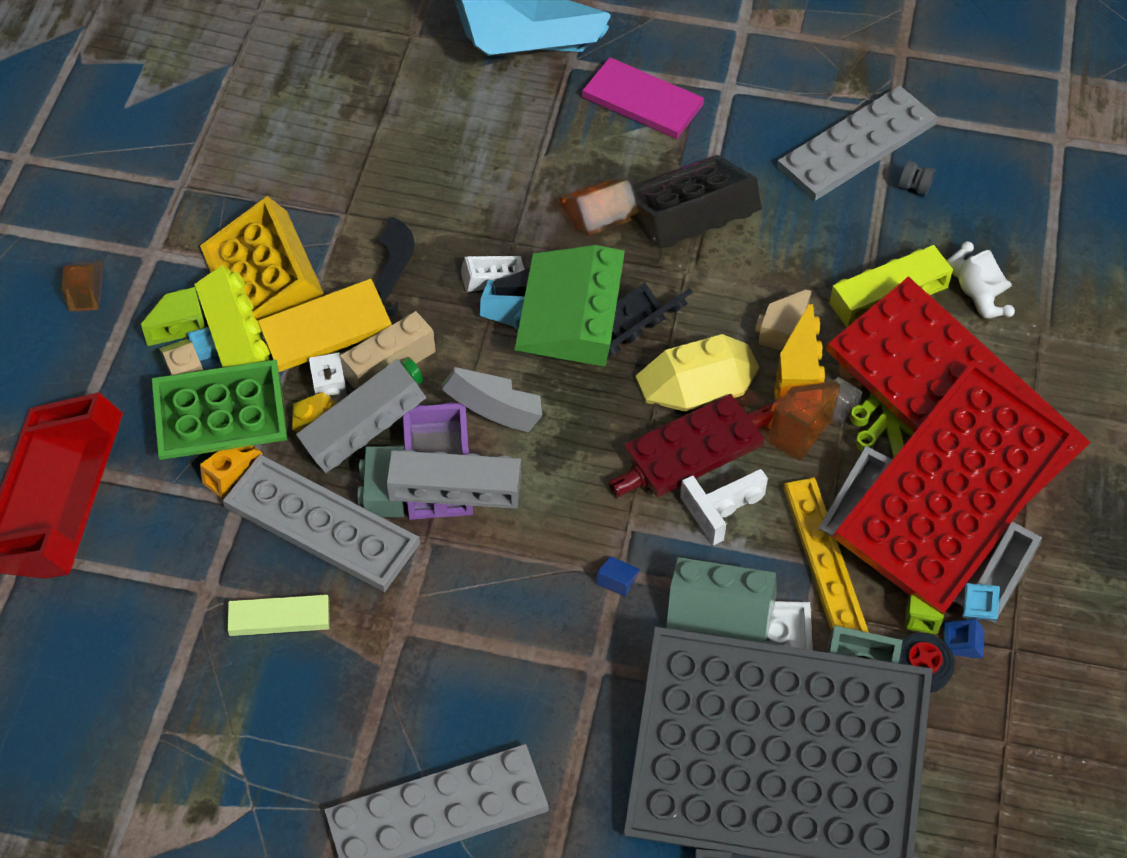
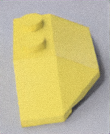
(698, 373)

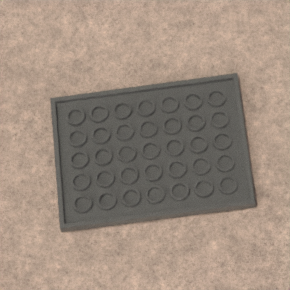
(778, 750)

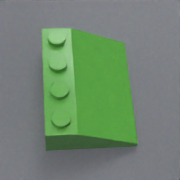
(571, 304)
(219, 409)

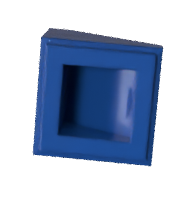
(617, 576)
(965, 638)

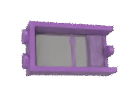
(431, 431)

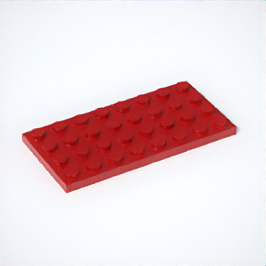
(914, 352)
(955, 487)

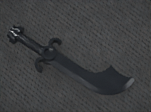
(400, 245)

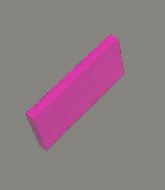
(643, 97)

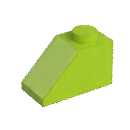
(173, 317)

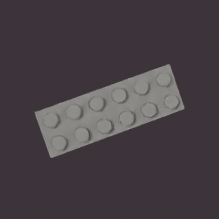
(856, 142)
(322, 523)
(439, 808)

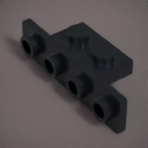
(638, 310)

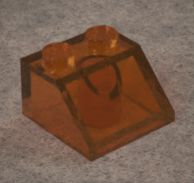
(600, 205)
(802, 417)

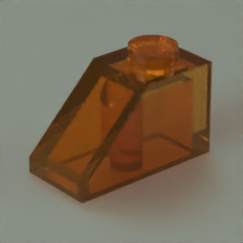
(82, 284)

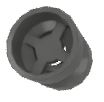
(917, 178)

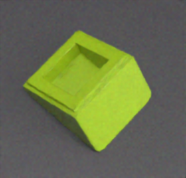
(922, 617)

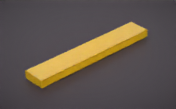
(824, 556)

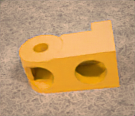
(226, 468)

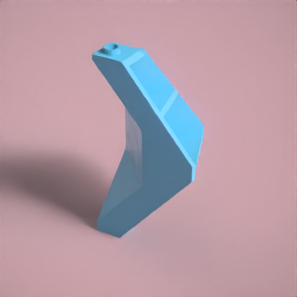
(531, 25)

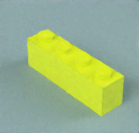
(858, 294)
(231, 318)

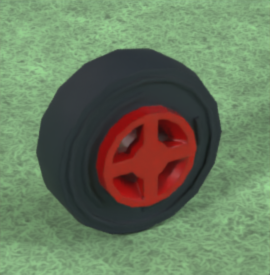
(933, 653)

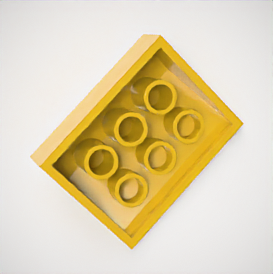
(267, 256)

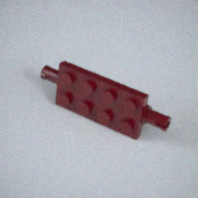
(691, 446)

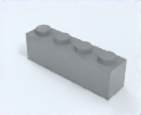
(361, 416)
(454, 479)

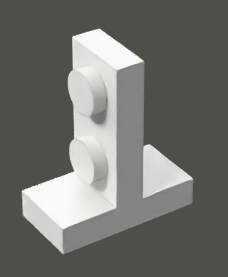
(722, 502)

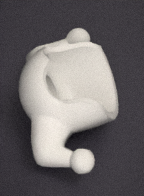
(981, 280)

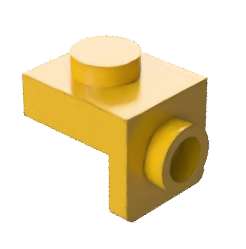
(310, 409)

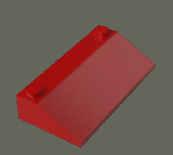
(54, 484)

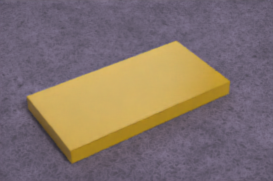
(325, 324)

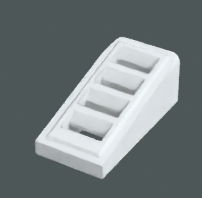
(474, 270)

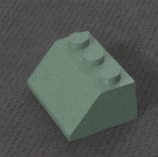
(721, 600)

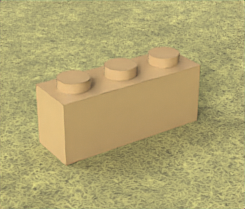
(404, 339)

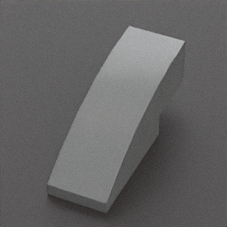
(494, 398)

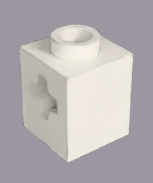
(330, 380)

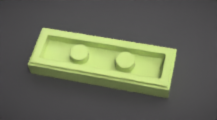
(278, 615)

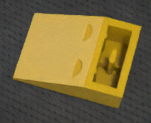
(800, 356)

